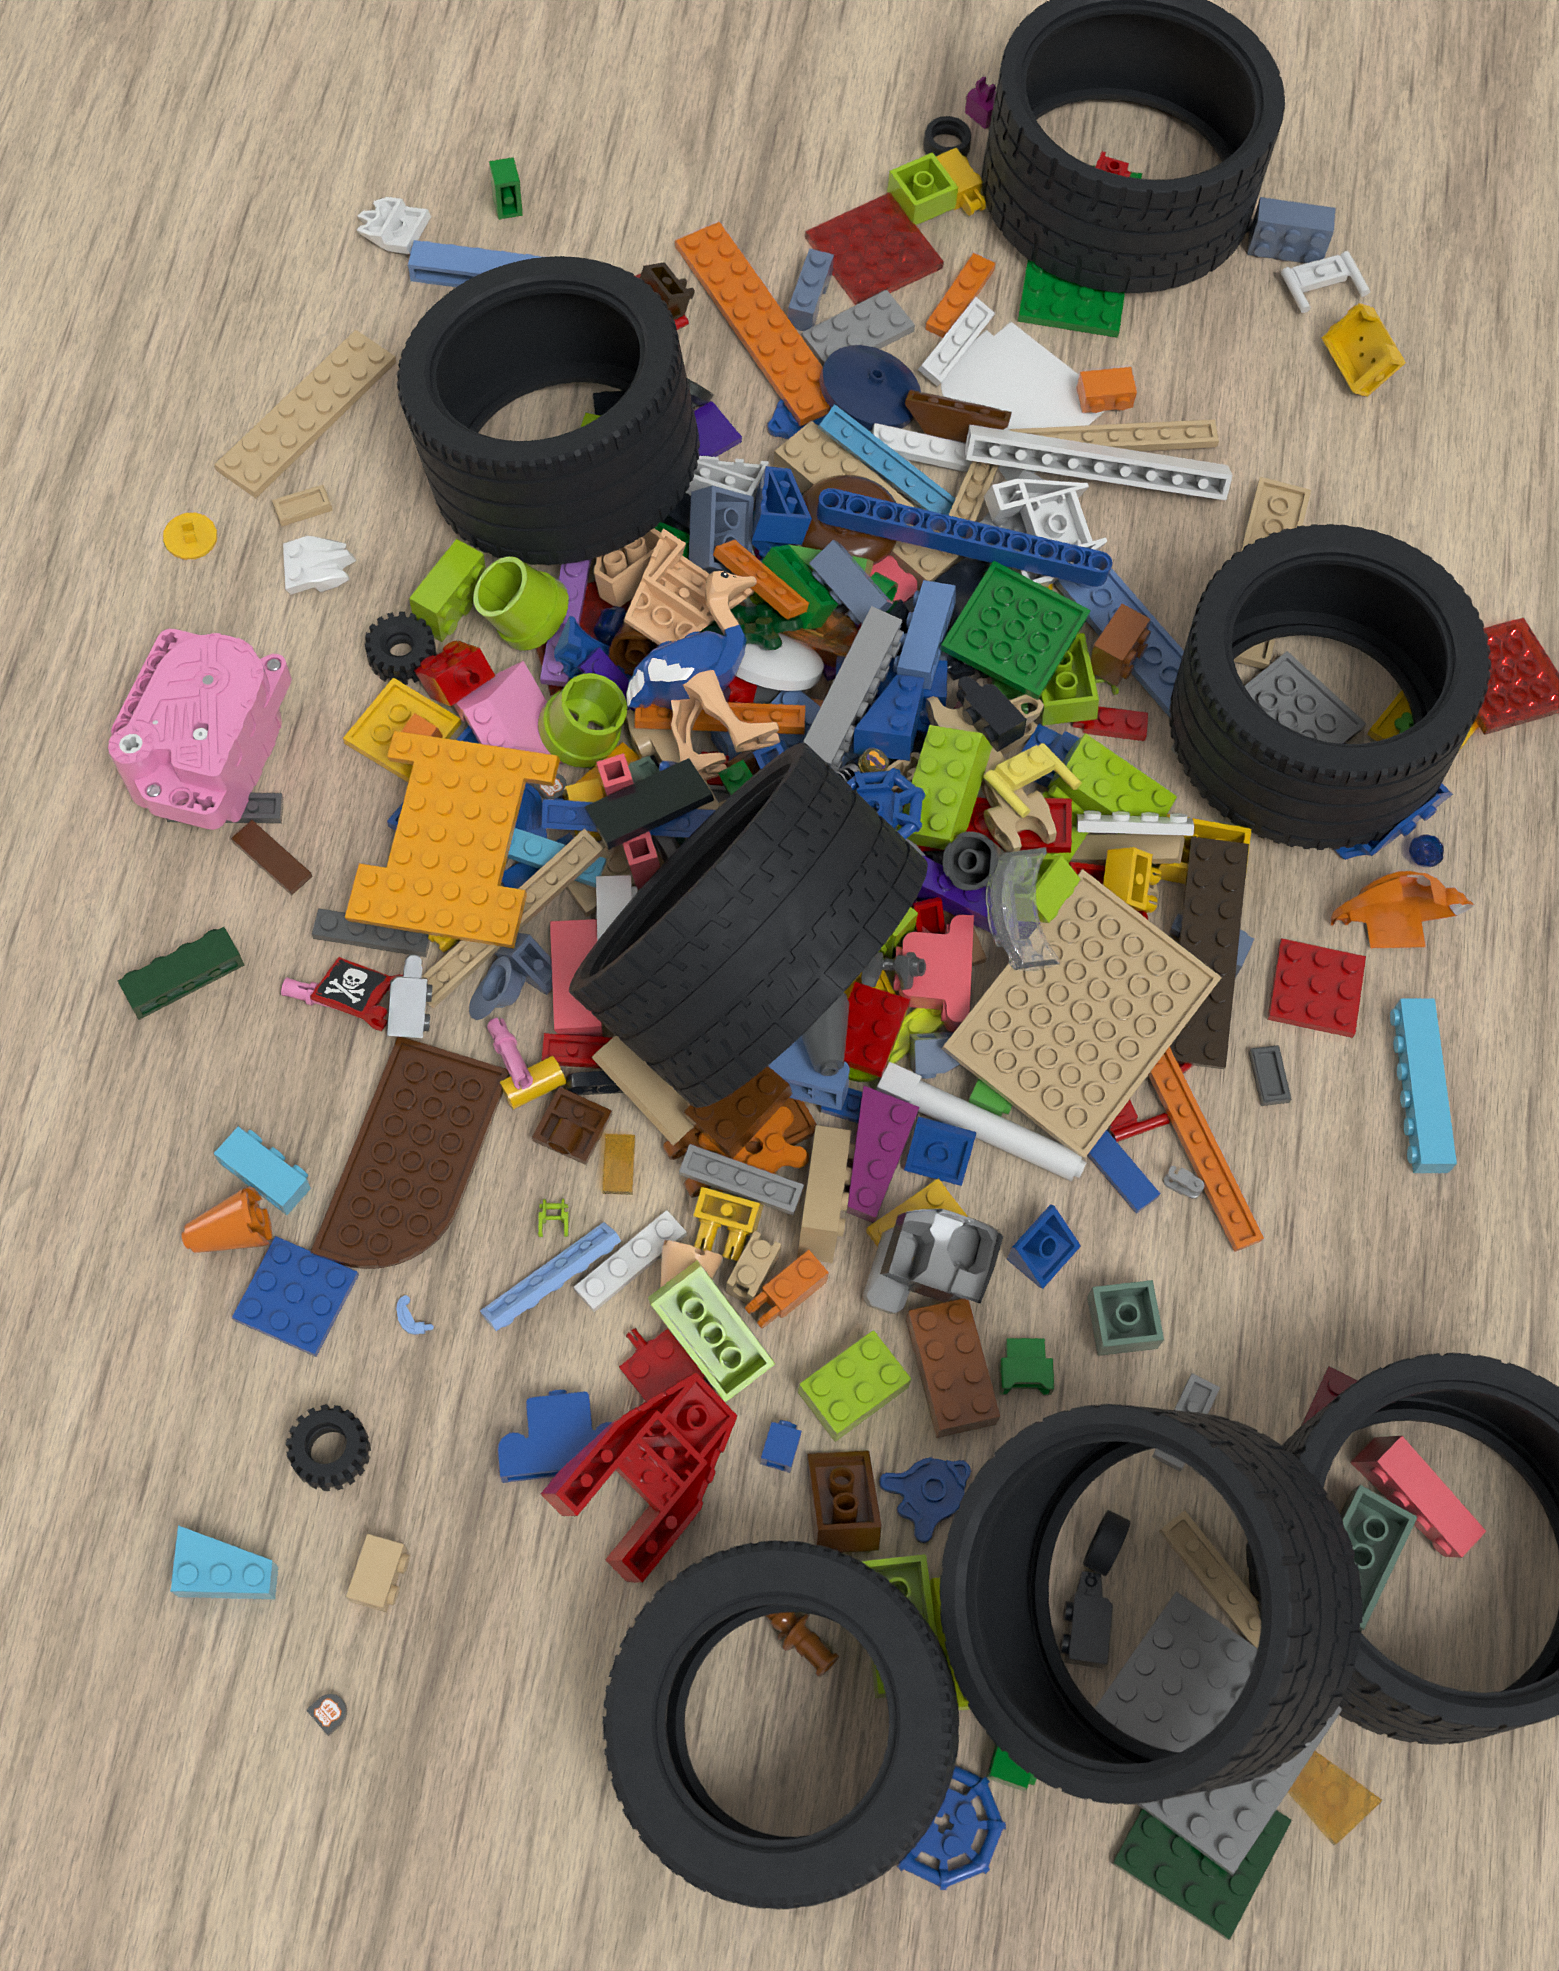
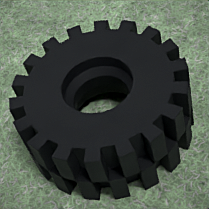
(398, 631)

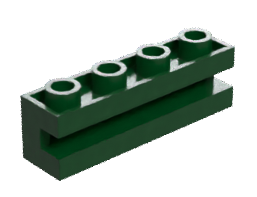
(180, 972)

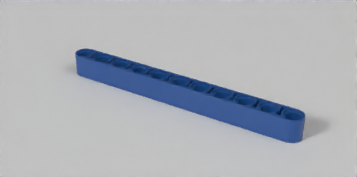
(950, 540)

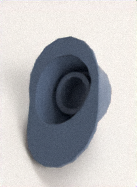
(498, 989)

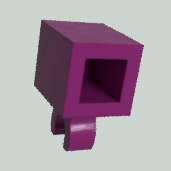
(981, 102)

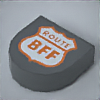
(552, 792)
(328, 1712)

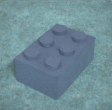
(1291, 230)

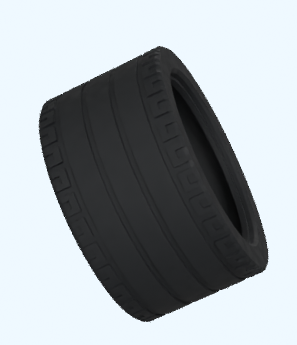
(529, 331)
(1346, 589)

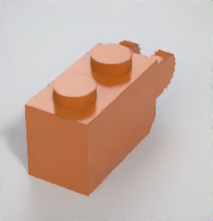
(790, 1288)

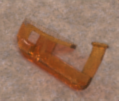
(831, 639)

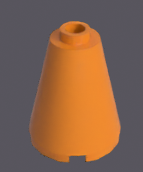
(230, 1225)

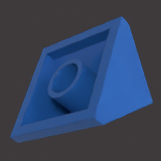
(1044, 1247)

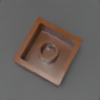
(1120, 645)

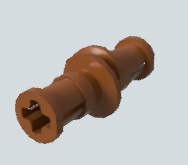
(804, 1640)

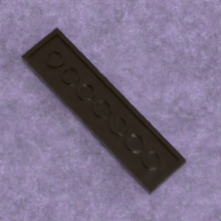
(1212, 935)

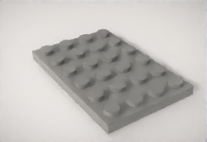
(1302, 702)

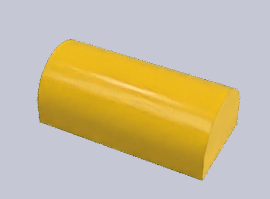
(546, 1077)

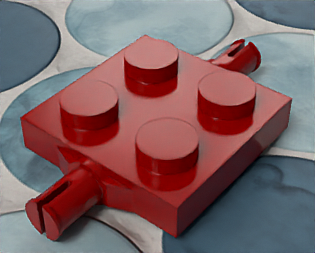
(657, 1363)

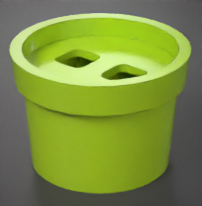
(521, 602)
(592, 700)

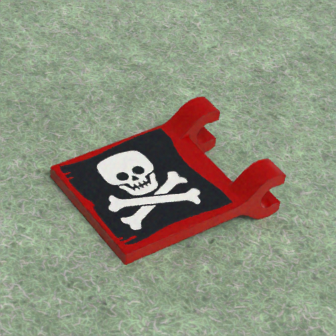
(355, 991)

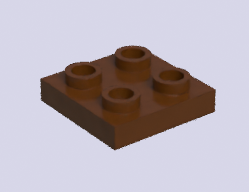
(572, 1125)

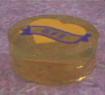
(873, 761)

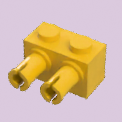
(1129, 876)
(735, 1213)

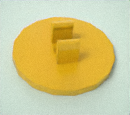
(190, 536)

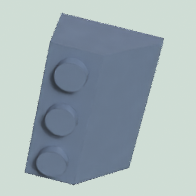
(716, 519)

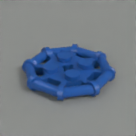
(888, 803)
(960, 1837)

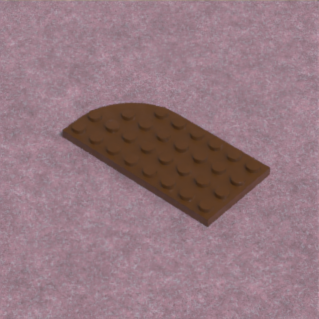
(410, 1157)

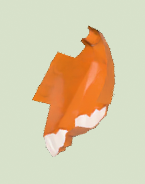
(1398, 906)

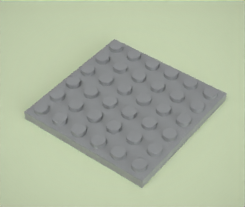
(1171, 1698)

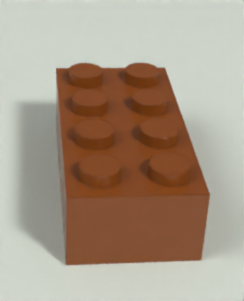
(952, 1367)

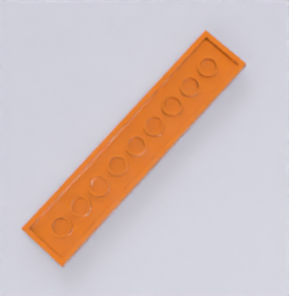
(756, 320)

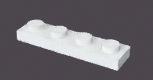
(956, 341)
(924, 447)
(1145, 824)
(628, 1261)

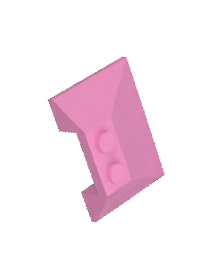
(506, 710)

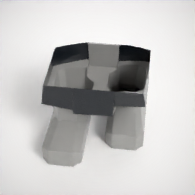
(949, 1264)

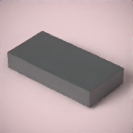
(1269, 1075)

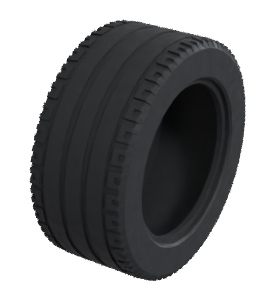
(649, 1738)

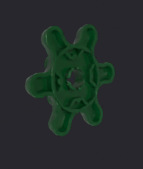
(765, 626)

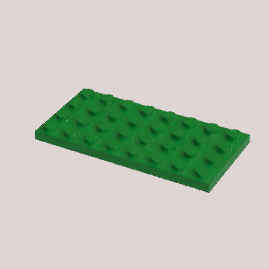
(1067, 305)

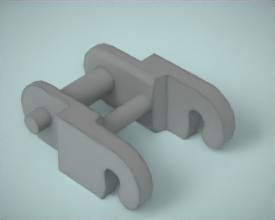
(1184, 1182)

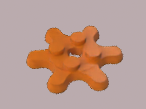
(775, 1149)

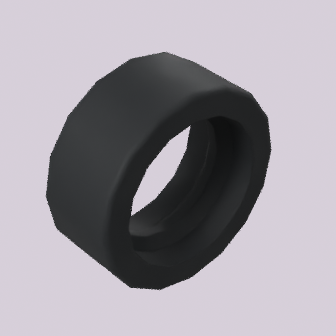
(951, 126)
(1106, 1543)

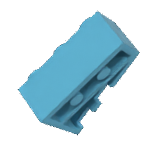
(219, 1570)

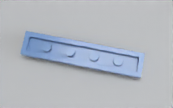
(550, 1276)

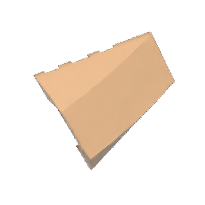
(672, 595)

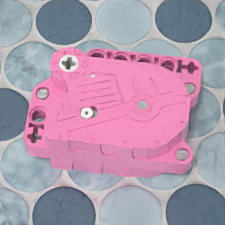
(199, 727)

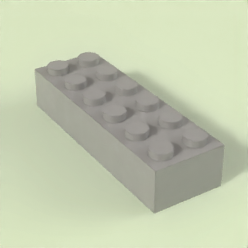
(855, 686)

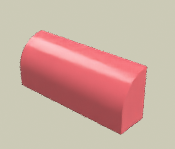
(569, 947)

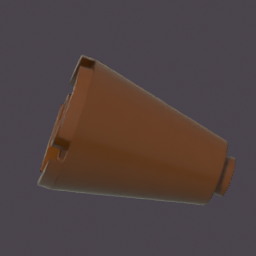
(630, 648)

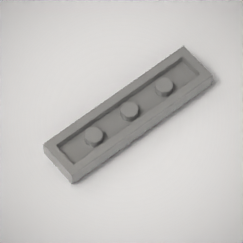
(741, 1179)

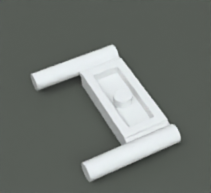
(1322, 274)

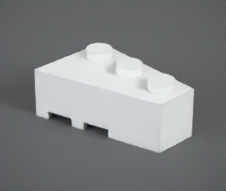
(612, 896)

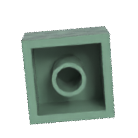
(1125, 1318)

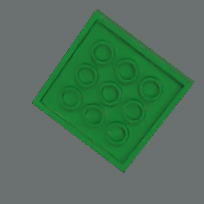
(1015, 630)

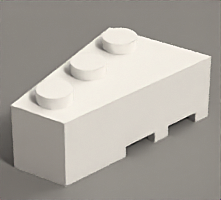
(727, 475)

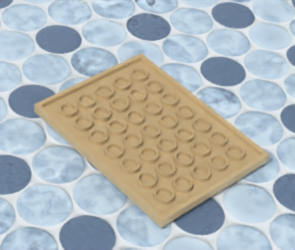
(1086, 1032)

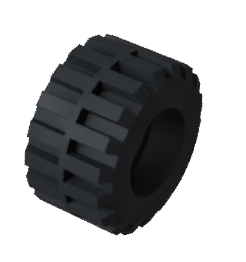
(316, 1425)

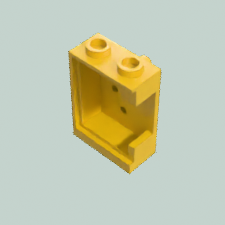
(1363, 349)

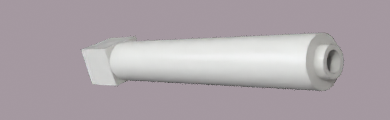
(989, 1127)

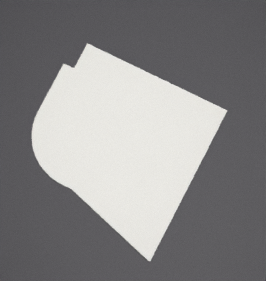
(1018, 377)

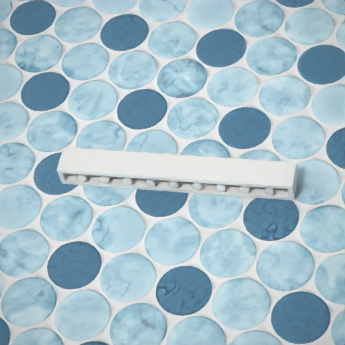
(1098, 462)

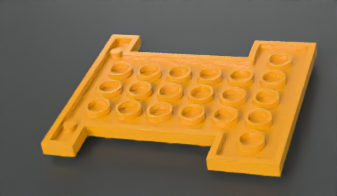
(452, 842)

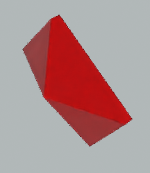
(930, 916)

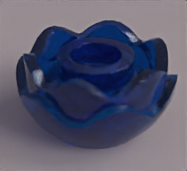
(1430, 844)

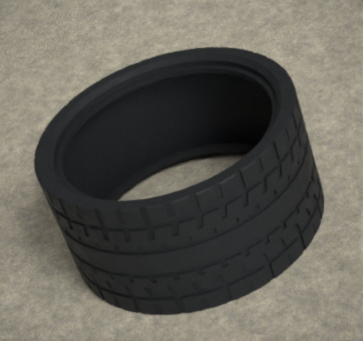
(1114, 227)
(751, 928)
(1519, 1421)
(1003, 1630)

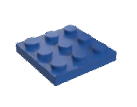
(295, 1296)

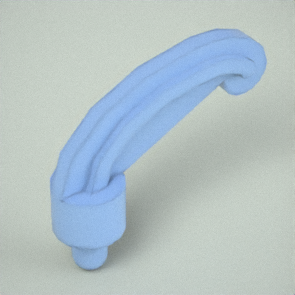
(407, 1321)

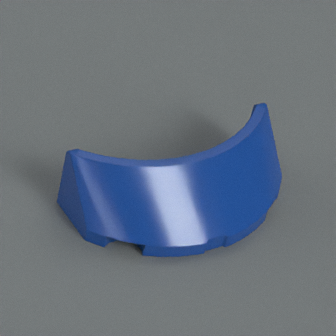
(575, 647)

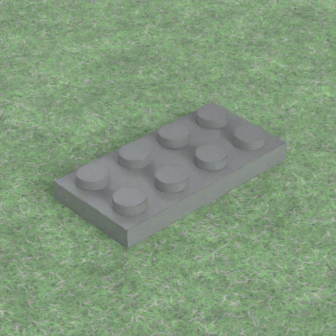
(869, 323)

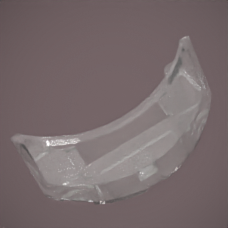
(1014, 911)

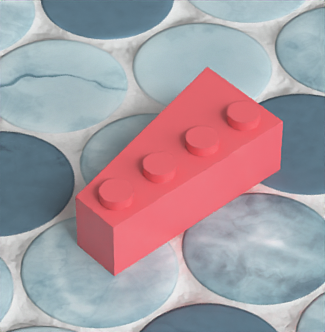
(1412, 1485)

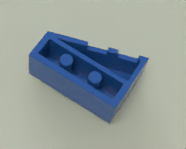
(892, 719)

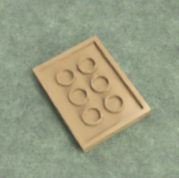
(645, 1089)

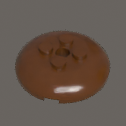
(855, 542)

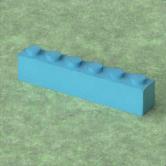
(1423, 1086)

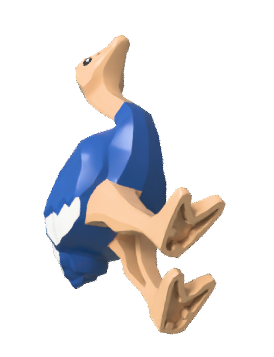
(694, 674)

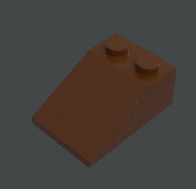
(844, 1501)

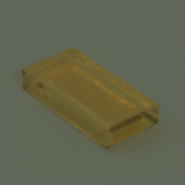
(618, 1164)

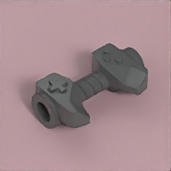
(906, 967)

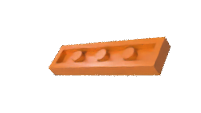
(960, 294)
(768, 584)

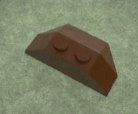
(951, 417)

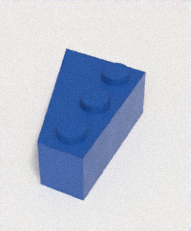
(780, 509)

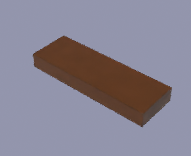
(271, 857)

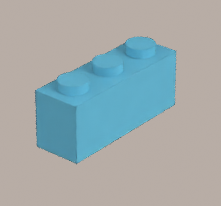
(263, 1169)

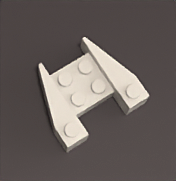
(1047, 511)

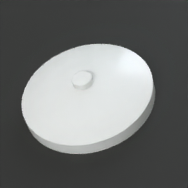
(787, 668)

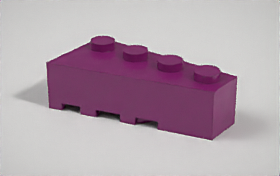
(880, 1142)

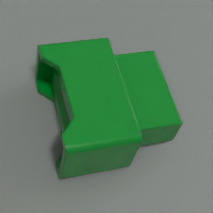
(1026, 1366)

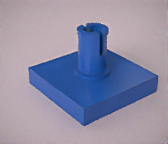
(940, 1151)

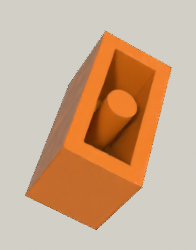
(1106, 389)

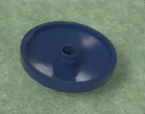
(868, 386)

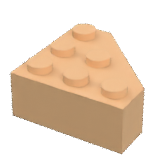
(622, 570)

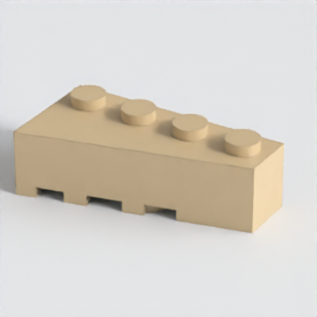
(825, 1192)

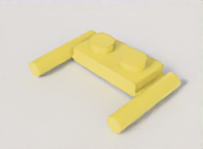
(1025, 769)

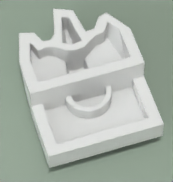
(393, 224)
(315, 563)

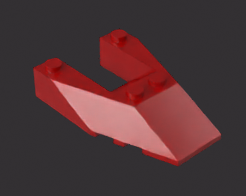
(665, 1455)

